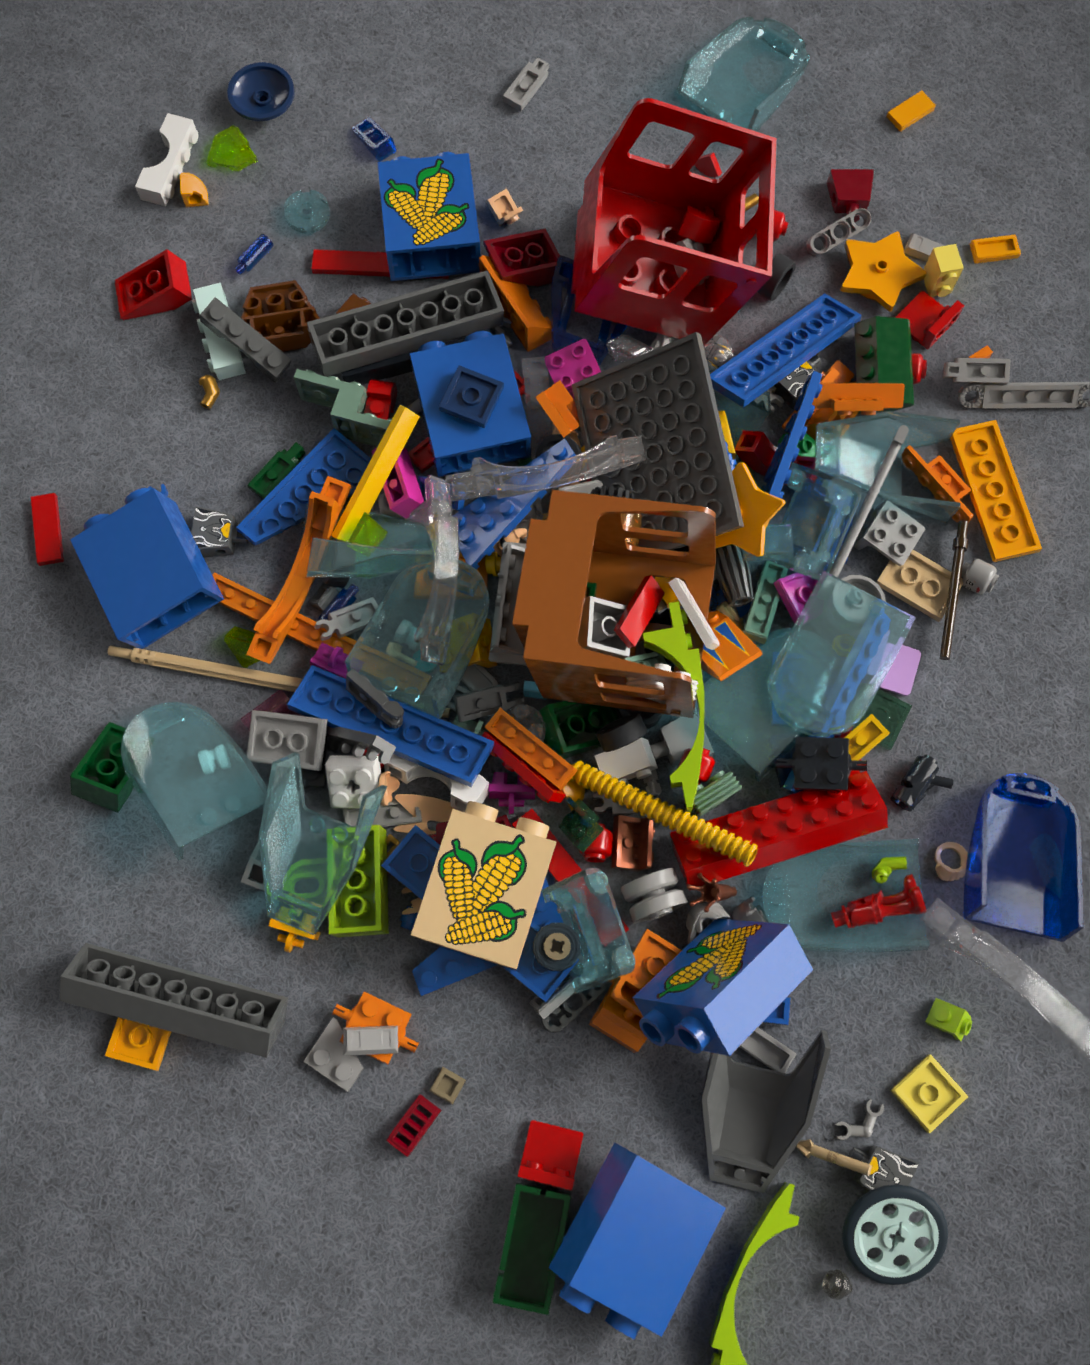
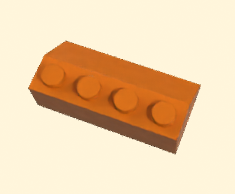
(519, 308)

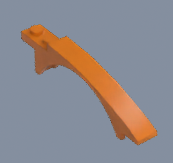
(320, 523)

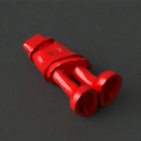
(875, 907)

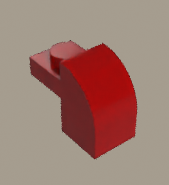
(699, 225)
(381, 398)

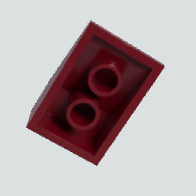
(524, 257)

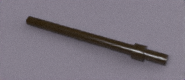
(959, 546)

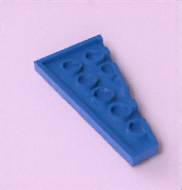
(787, 451)
(288, 500)
(490, 518)
(449, 966)

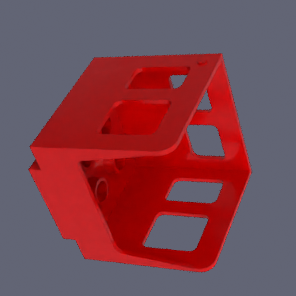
(634, 218)

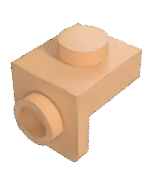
(504, 208)

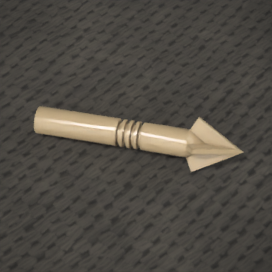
(809, 1149)

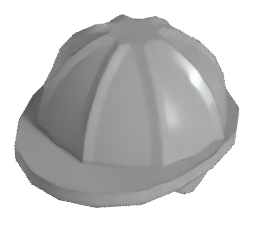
(698, 919)

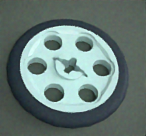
(869, 1209)

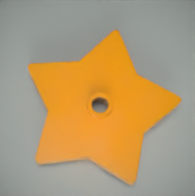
(880, 269)
(756, 510)

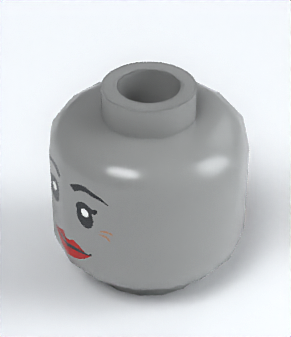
(979, 576)

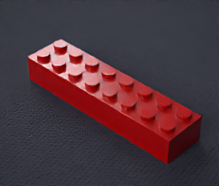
(786, 829)

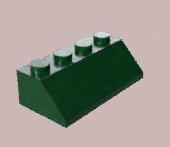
(885, 354)

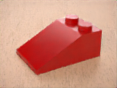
(153, 287)

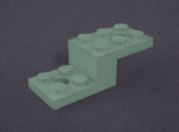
(347, 406)

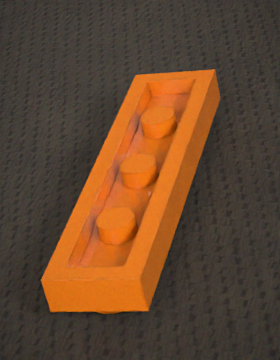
(531, 749)

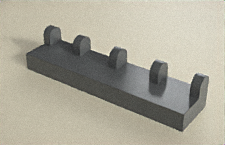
(360, 741)

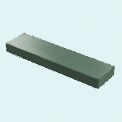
(764, 603)

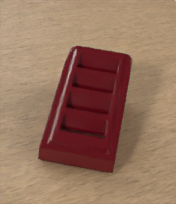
(400, 1145)

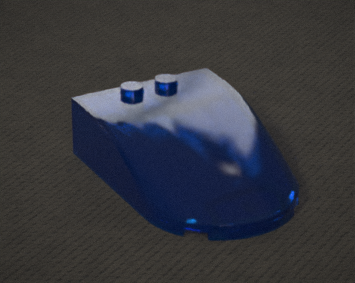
(1025, 860)

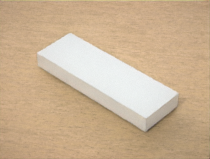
(694, 613)

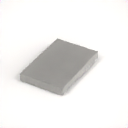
(280, 734)

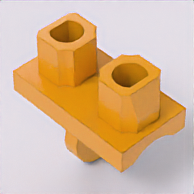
(291, 940)

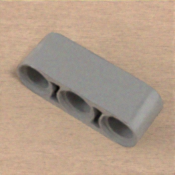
(846, 224)

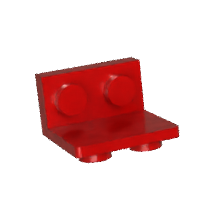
(929, 318)
(551, 1155)

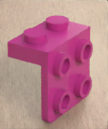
(572, 364)

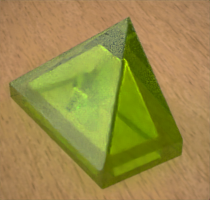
(368, 532)
(239, 642)

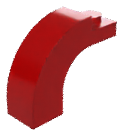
(758, 451)

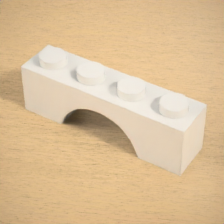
(158, 182)
(460, 793)

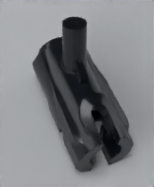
(917, 780)

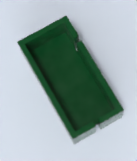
(529, 1247)

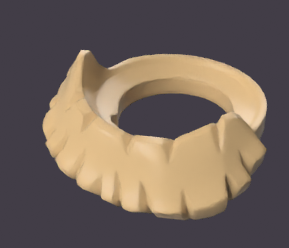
(946, 873)

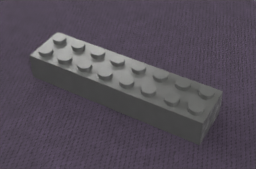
(405, 323)
(174, 999)

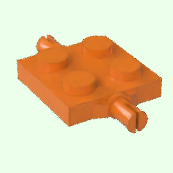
(376, 1012)

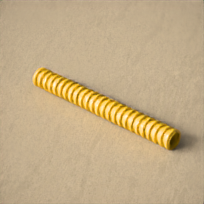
(664, 813)

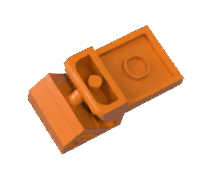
(618, 1013)

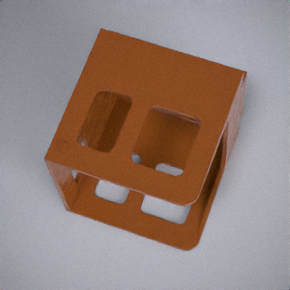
(589, 544)

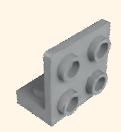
(890, 533)

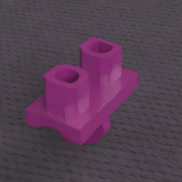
(330, 659)
(509, 794)

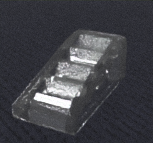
(626, 348)

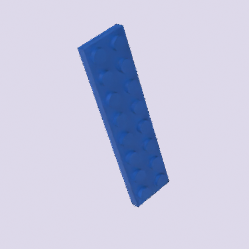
(783, 350)
(420, 738)
(413, 865)

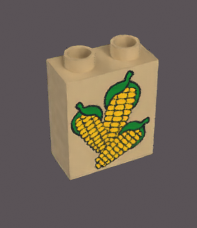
(485, 885)

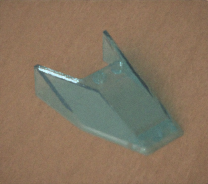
(857, 445)
(403, 546)
(305, 852)

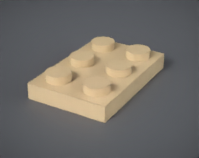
(919, 584)

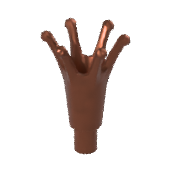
(712, 892)

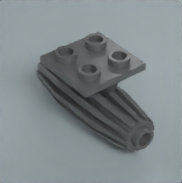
(733, 575)

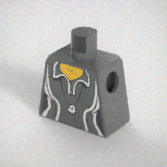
(792, 384)
(215, 532)
(886, 1169)

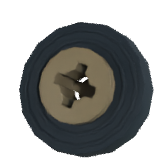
(560, 953)

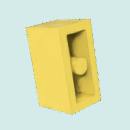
(942, 270)

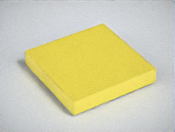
(929, 1093)

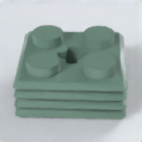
(719, 789)

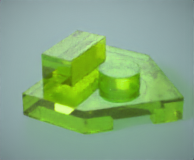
(231, 150)

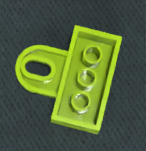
(364, 899)

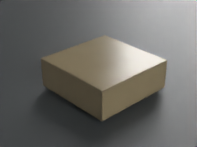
(447, 1085)

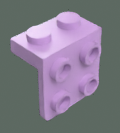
(902, 672)

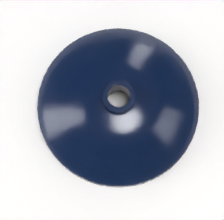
(257, 84)

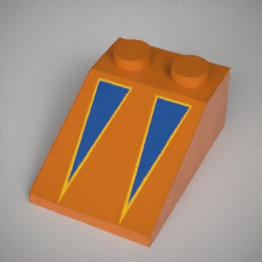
(734, 650)

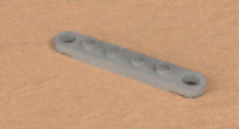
(1026, 395)

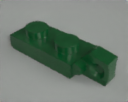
(276, 470)

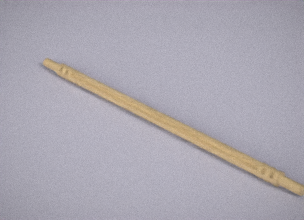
(212, 669)

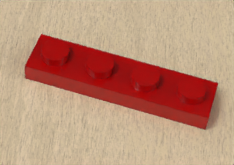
(528, 775)

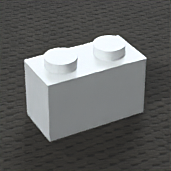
(628, 761)

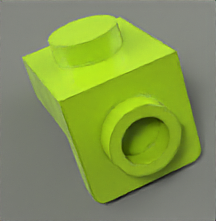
(949, 1019)

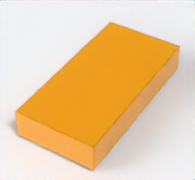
(911, 111)
(995, 249)

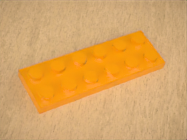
(995, 491)

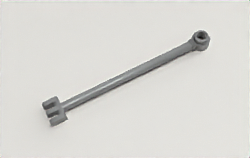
(869, 500)

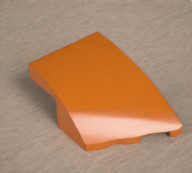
(560, 408)

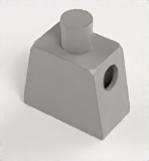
(677, 737)

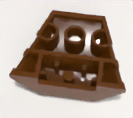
(280, 314)

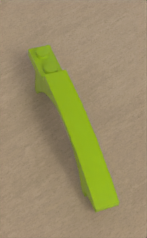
(674, 646)
(773, 1221)

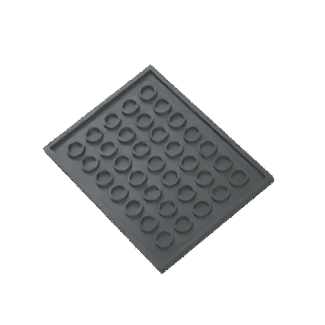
(674, 409)

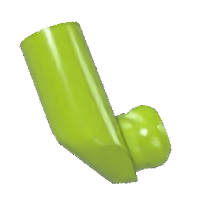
(886, 865)

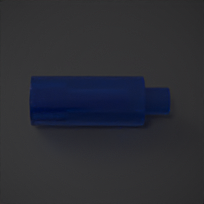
(254, 254)
(343, 599)

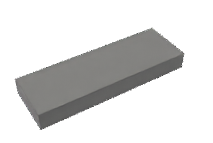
(387, 816)

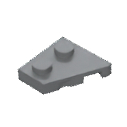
(329, 1060)

